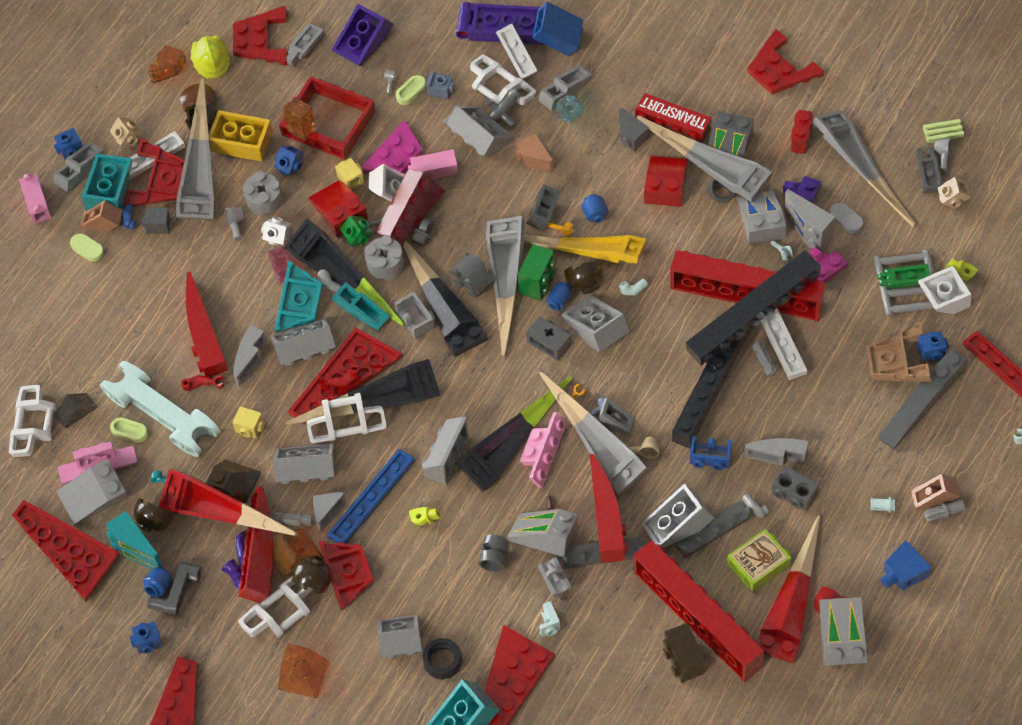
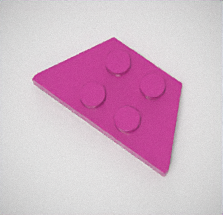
(395, 151)

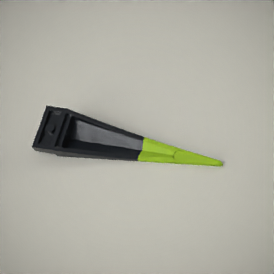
(319, 252)
(491, 455)

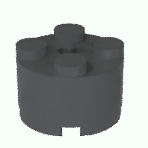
(472, 274)

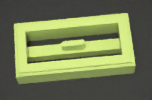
(942, 129)

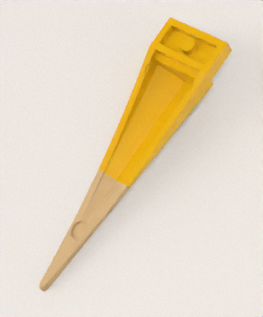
(610, 248)

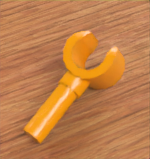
(566, 229)
(576, 391)

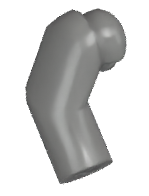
(325, 278)
(754, 507)

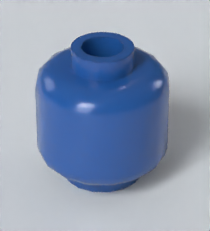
(594, 208)
(157, 582)

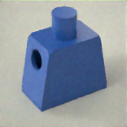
(905, 568)

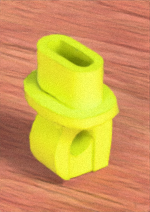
(962, 266)
(427, 515)

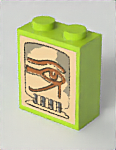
(759, 560)

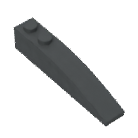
(923, 398)

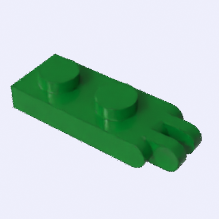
(903, 276)

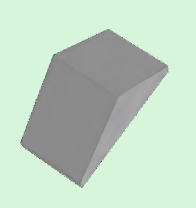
(615, 417)
(326, 507)

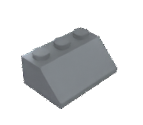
(479, 130)
(303, 342)
(446, 450)
(304, 463)

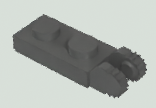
(928, 171)

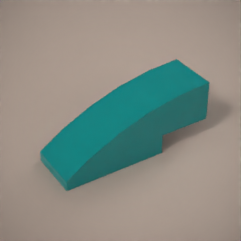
(360, 306)

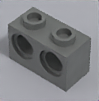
(543, 207)
(798, 484)

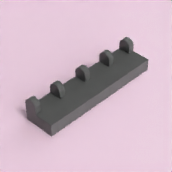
(719, 526)
(590, 553)

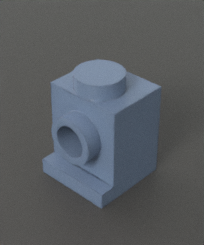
(439, 85)

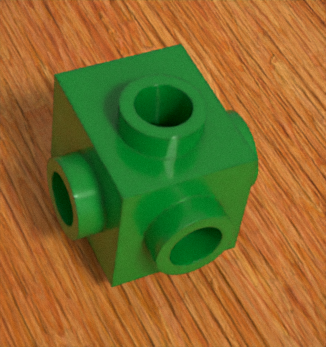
(356, 230)

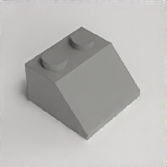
(399, 636)

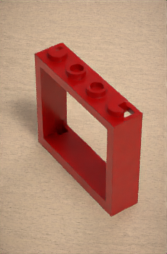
(343, 96)

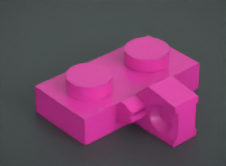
(830, 264)

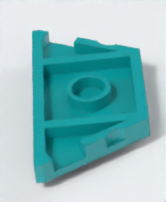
(298, 299)

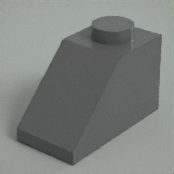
(632, 131)

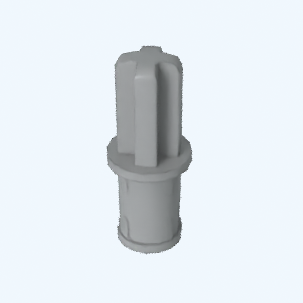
(944, 510)

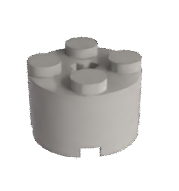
(262, 193)
(384, 258)

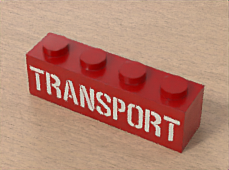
(674, 117)

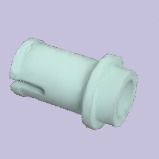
(883, 504)

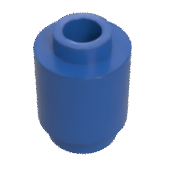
(559, 296)

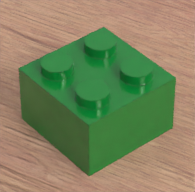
(537, 272)

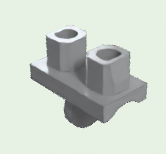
(554, 577)

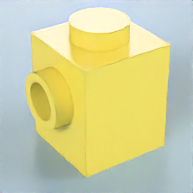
(350, 173)
(248, 422)

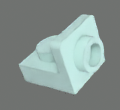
(552, 623)

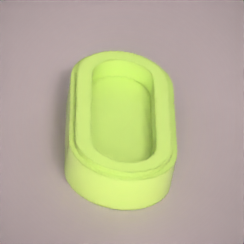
(411, 90)
(86, 247)
(129, 430)

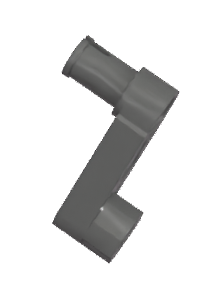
(186, 573)

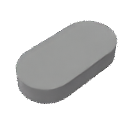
(846, 218)

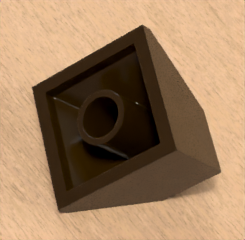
(233, 479)

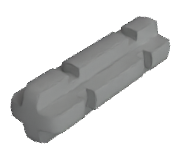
(764, 358)
(293, 519)

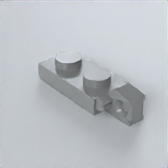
(304, 43)

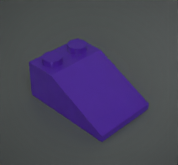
(362, 35)

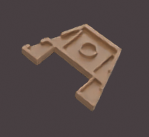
(889, 361)

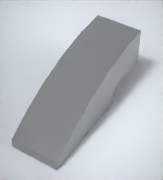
(564, 84)
(76, 166)
(248, 353)
(777, 450)

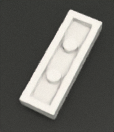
(516, 52)

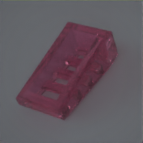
(279, 264)

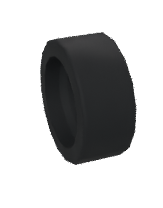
(438, 644)

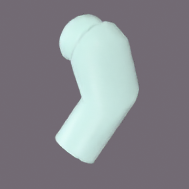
(634, 290)

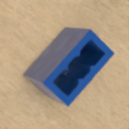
(558, 28)

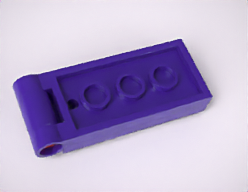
(482, 21)

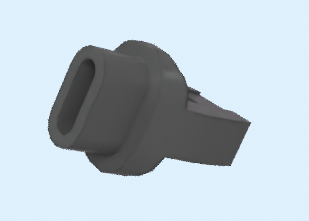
(422, 235)

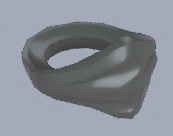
(715, 184)

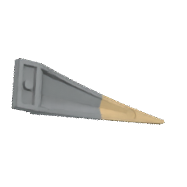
(844, 138)
(733, 172)
(195, 191)
(505, 249)
(616, 458)

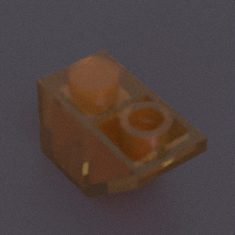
(167, 64)

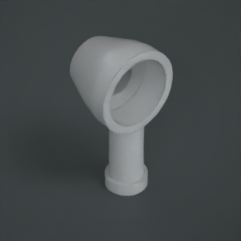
(943, 148)
(233, 217)

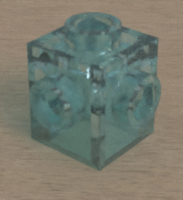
(563, 111)

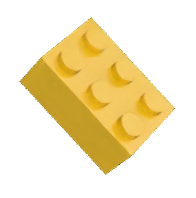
(240, 135)

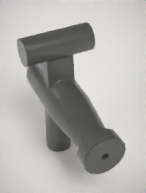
(501, 110)

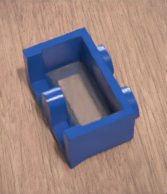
(710, 454)

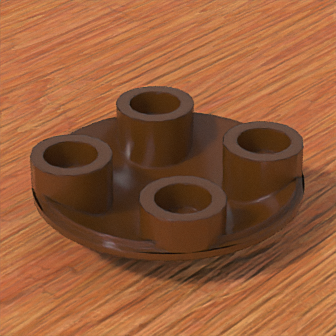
(190, 95)

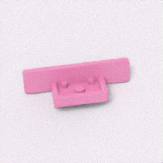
(542, 448)
(93, 455)

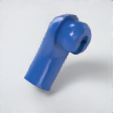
(127, 213)

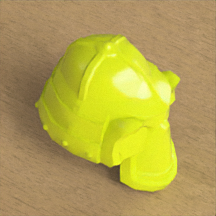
(210, 57)

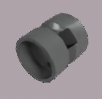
(493, 553)

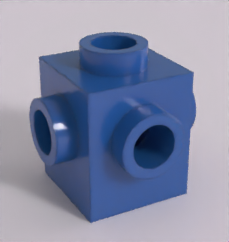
(67, 143)
(289, 160)
(932, 346)
(146, 637)

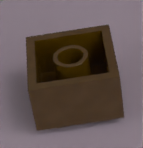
(683, 653)

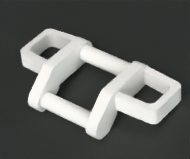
(494, 68)
(362, 428)
(31, 433)
(259, 610)

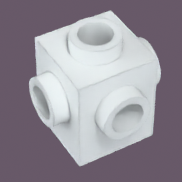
(276, 231)

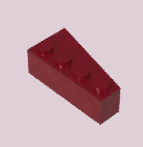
(409, 206)

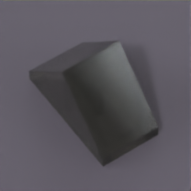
(74, 408)

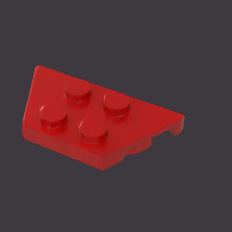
(348, 570)

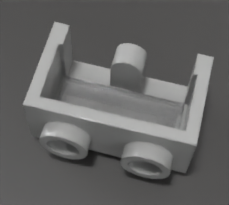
(414, 314)

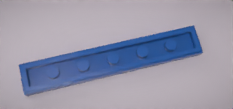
(371, 497)

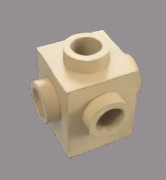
(126, 131)
(954, 192)

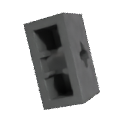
(549, 338)

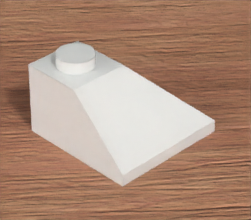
(385, 181)
(946, 291)

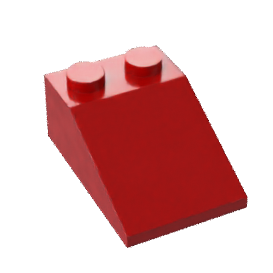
(665, 181)
(336, 205)

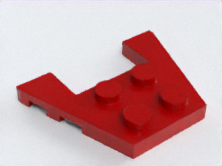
(251, 37)
(774, 71)
(164, 177)

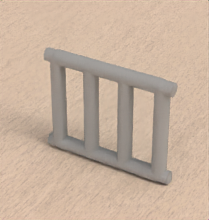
(886, 294)

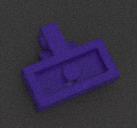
(806, 189)

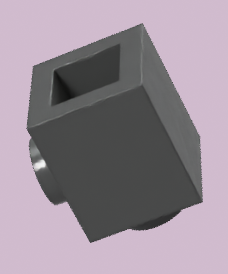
(156, 220)

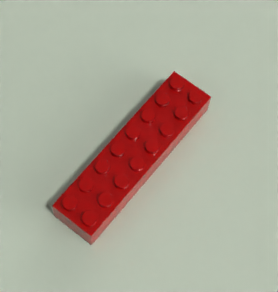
(733, 281)
(697, 609)

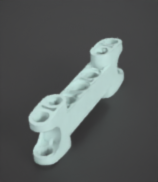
(184, 426)

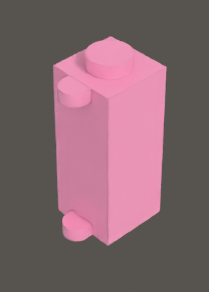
(435, 164)
(34, 198)

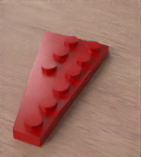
(357, 349)
(74, 554)
(515, 673)
(178, 698)

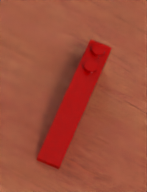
(202, 334)
(607, 516)
(257, 556)

